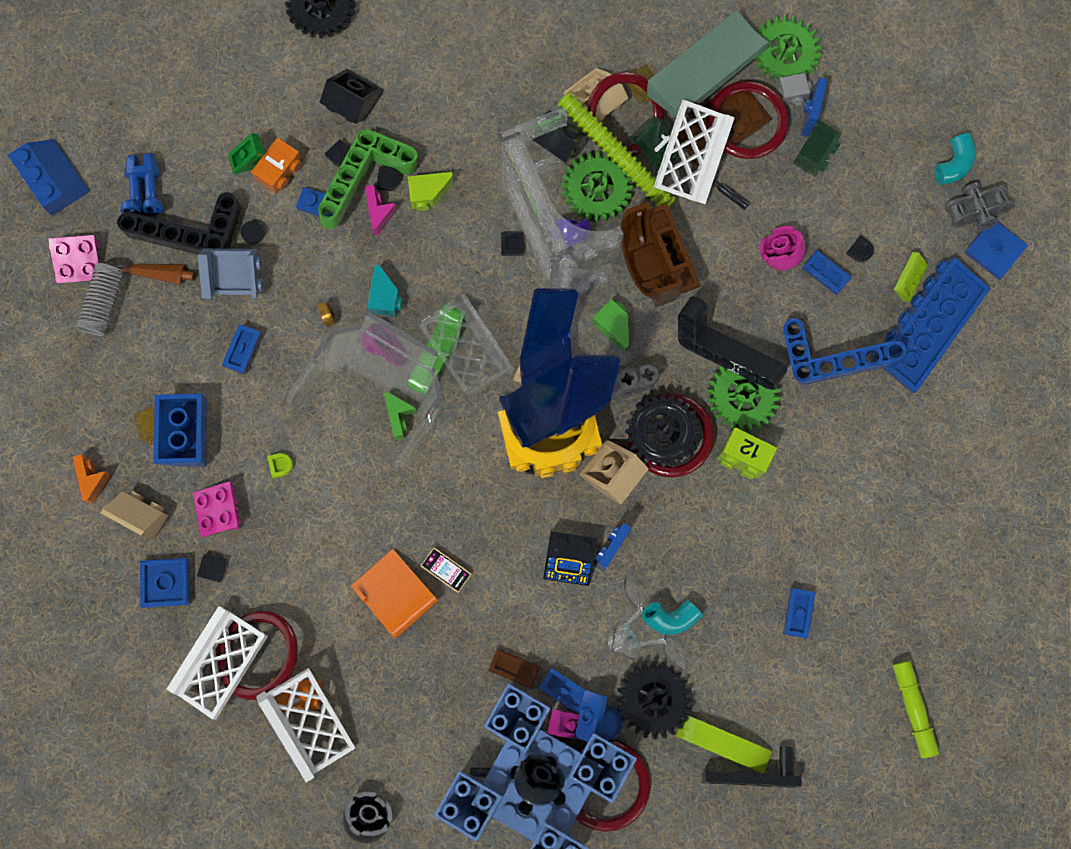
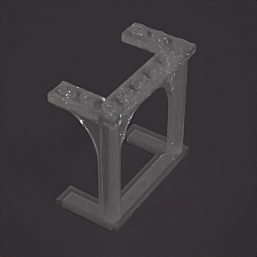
(551, 237)

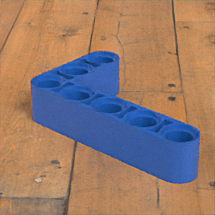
(836, 360)

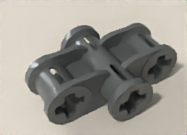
(979, 206)
(635, 380)

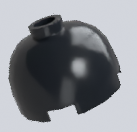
(538, 781)
(366, 817)

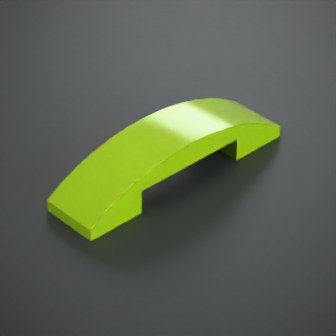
(724, 744)

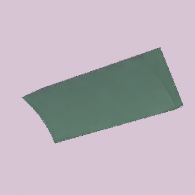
(706, 64)

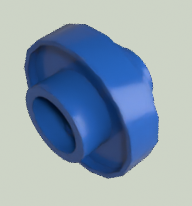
(611, 723)

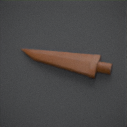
(167, 273)

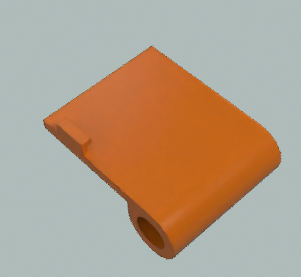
(394, 593)

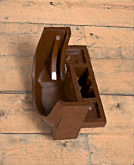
(656, 258)

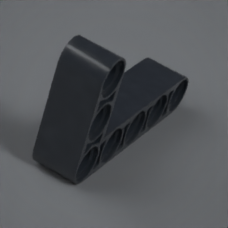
(186, 234)
(723, 350)

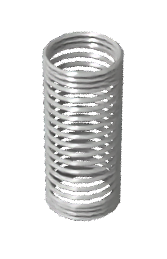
(93, 326)

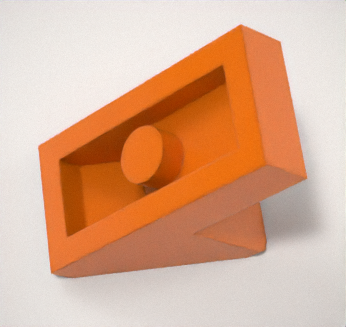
(89, 483)

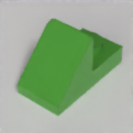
(396, 409)

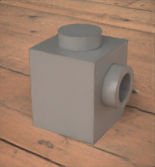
(794, 89)

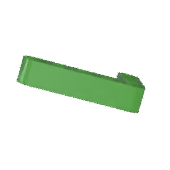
(357, 171)

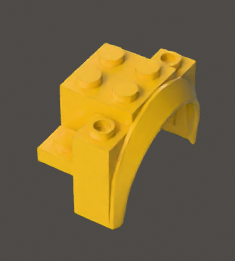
(554, 452)

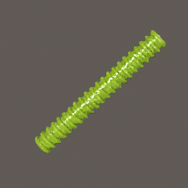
(614, 149)

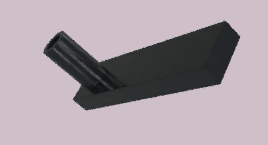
(785, 779)

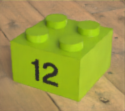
(746, 454)

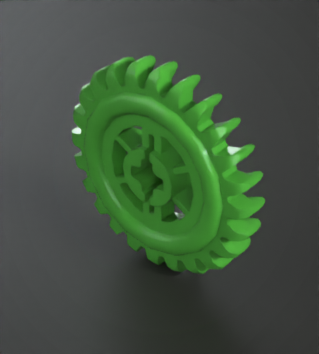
(783, 33)
(603, 170)
(722, 400)

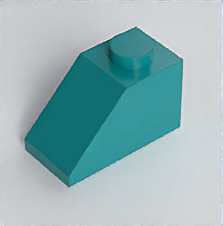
(383, 296)

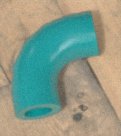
(961, 163)
(671, 622)

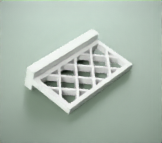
(711, 153)
(203, 650)
(285, 729)

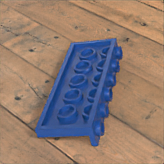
(934, 321)

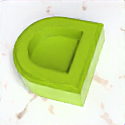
(280, 465)

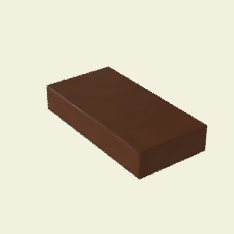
(514, 668)

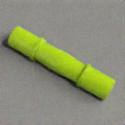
(915, 709)

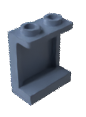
(230, 272)

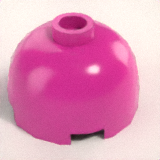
(783, 248)

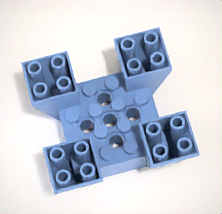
(520, 720)

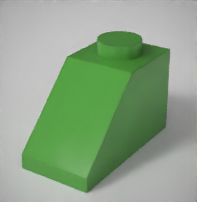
(613, 323)

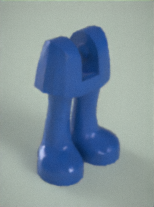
(136, 173)

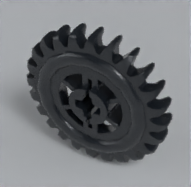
(338, 16)
(652, 450)
(673, 688)

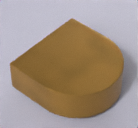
(327, 314)

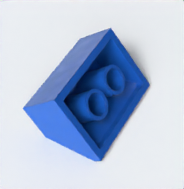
(48, 174)
(180, 430)

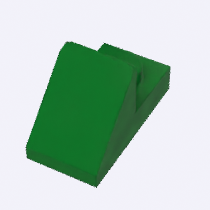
(246, 154)

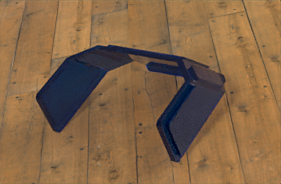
(555, 387)

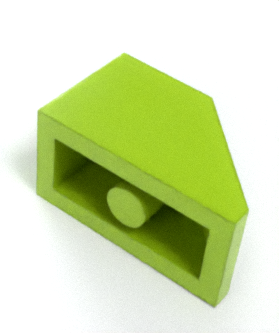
(428, 189)

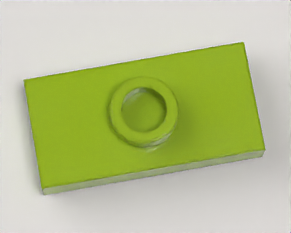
(911, 277)

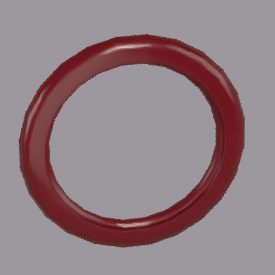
(618, 78)
(777, 102)
(705, 449)
(291, 656)
(636, 809)

